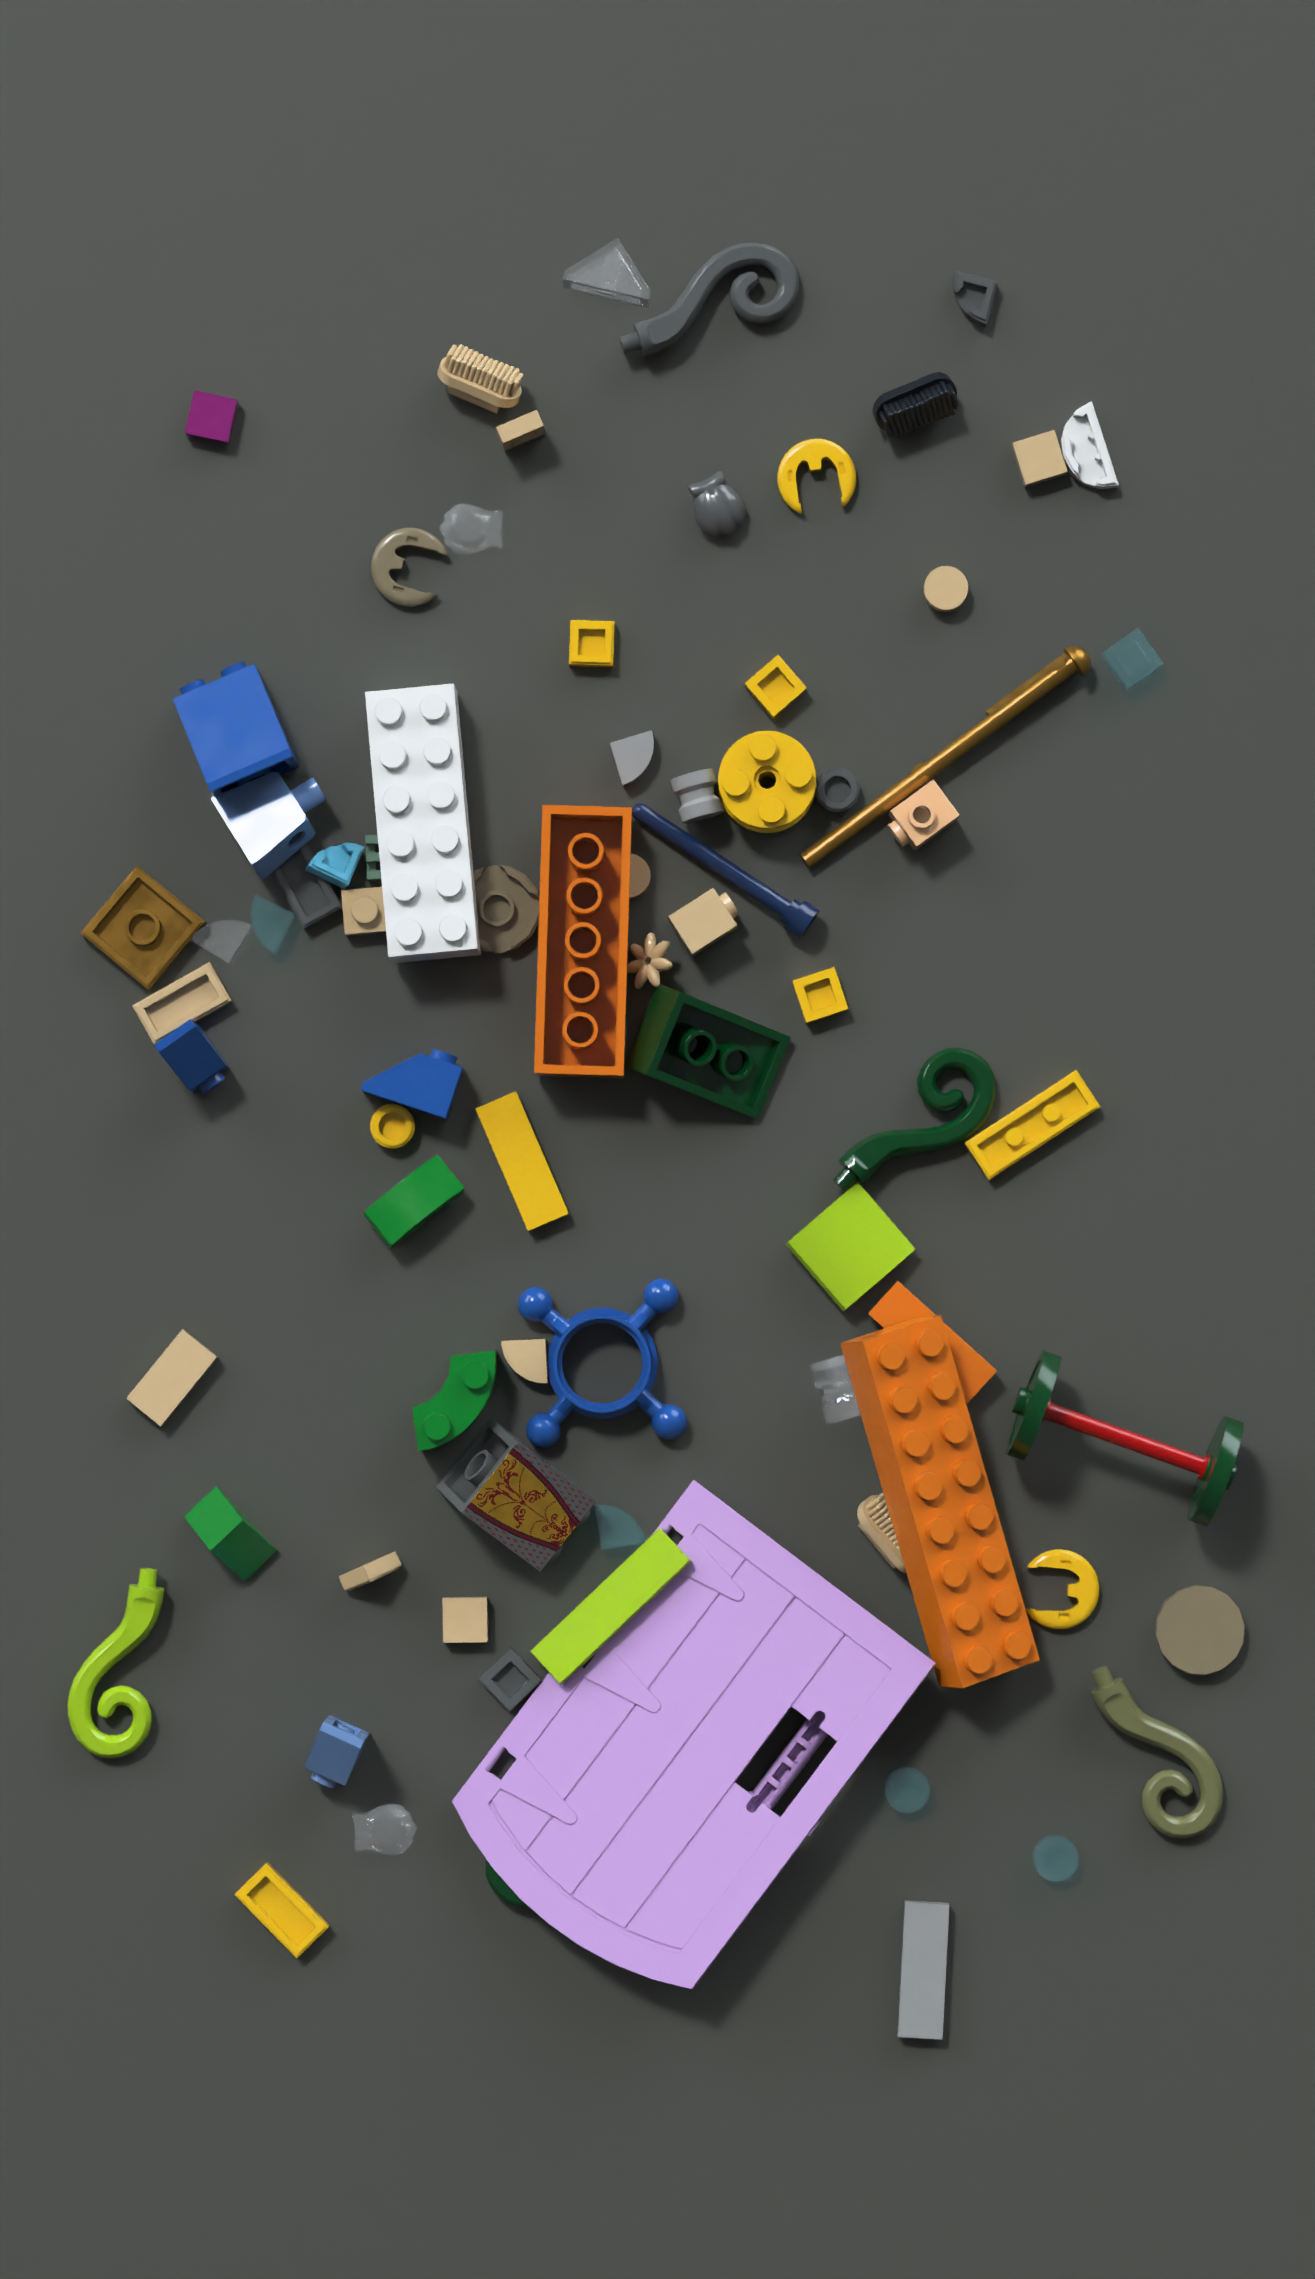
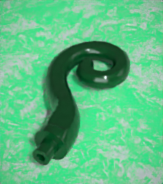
(876, 1150)

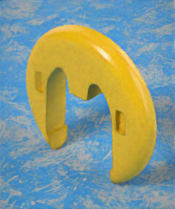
(812, 453)
(1085, 1590)

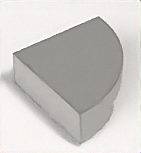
(633, 755)

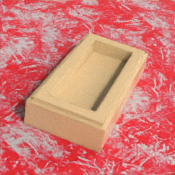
(185, 999)
(172, 1377)

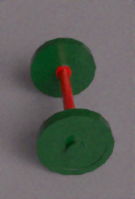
(1214, 1470)

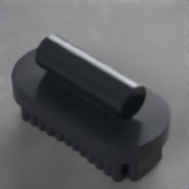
(916, 404)

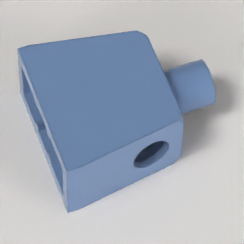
(269, 818)

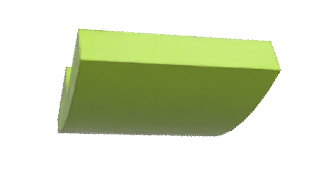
(850, 1246)

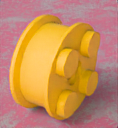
(771, 756)

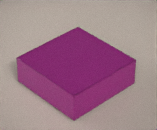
(211, 417)

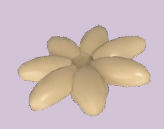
(649, 961)

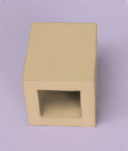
(704, 921)

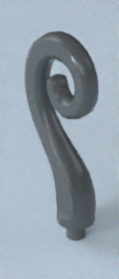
(669, 327)

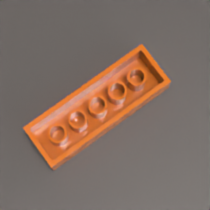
(583, 941)

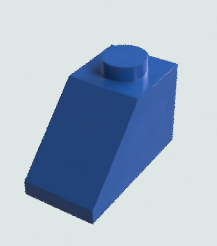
(193, 1057)
(420, 1083)

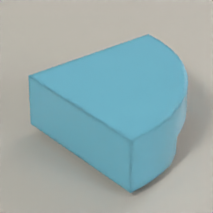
(336, 863)

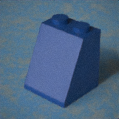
(234, 728)

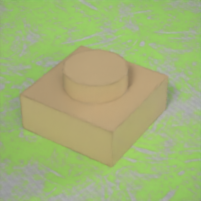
(363, 911)

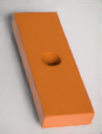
(901, 1305)

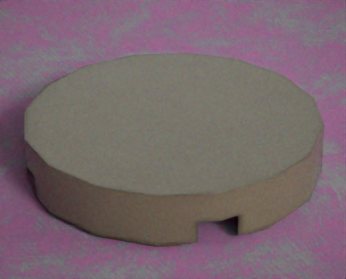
(500, 923)
(1199, 1629)

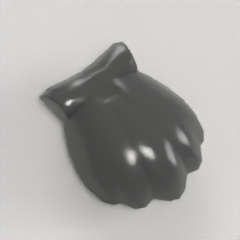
(717, 505)

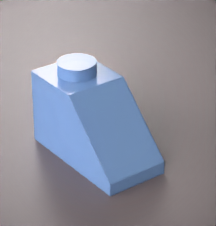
(335, 1752)

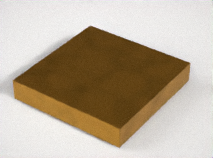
(143, 927)

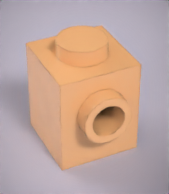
(922, 816)

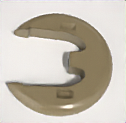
(385, 560)

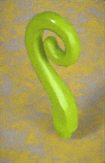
(140, 1616)

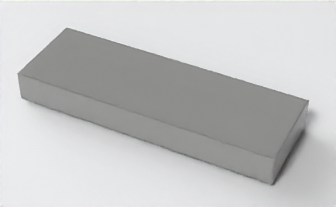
(923, 1970)

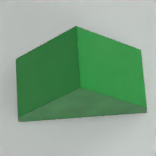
(230, 1534)

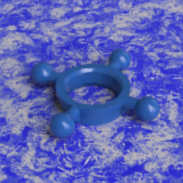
(537, 1306)

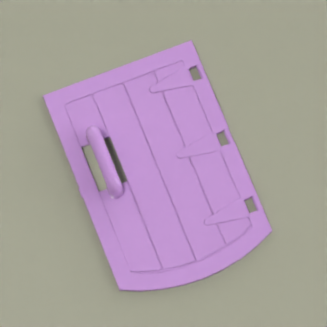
(626, 1774)

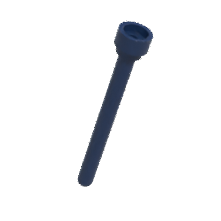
(794, 914)

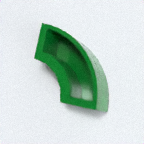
(459, 1401)

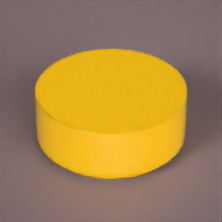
(392, 1126)

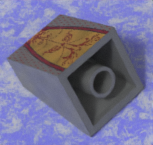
(516, 1495)

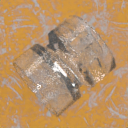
(839, 1398)

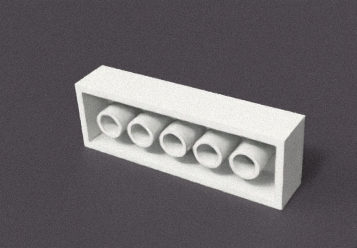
(422, 823)

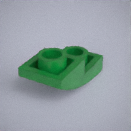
(413, 1201)

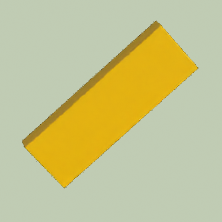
(1032, 1125)
(522, 1161)

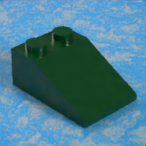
(707, 1051)

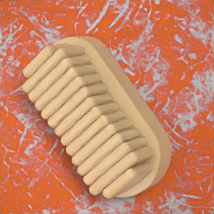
(480, 379)
(878, 1528)

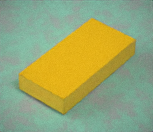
(282, 1909)

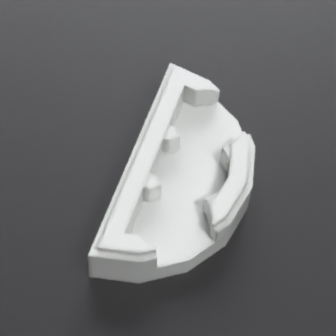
(1086, 450)

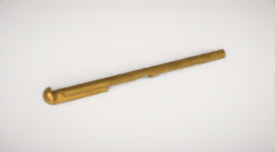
(998, 715)

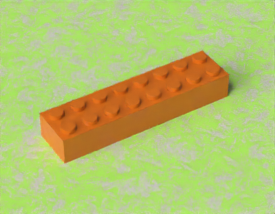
(940, 1501)

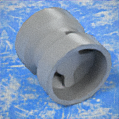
(697, 795)

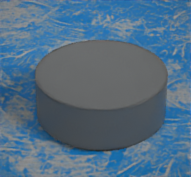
(837, 790)

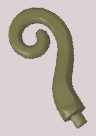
(1124, 1714)

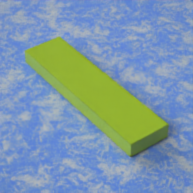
(611, 1606)

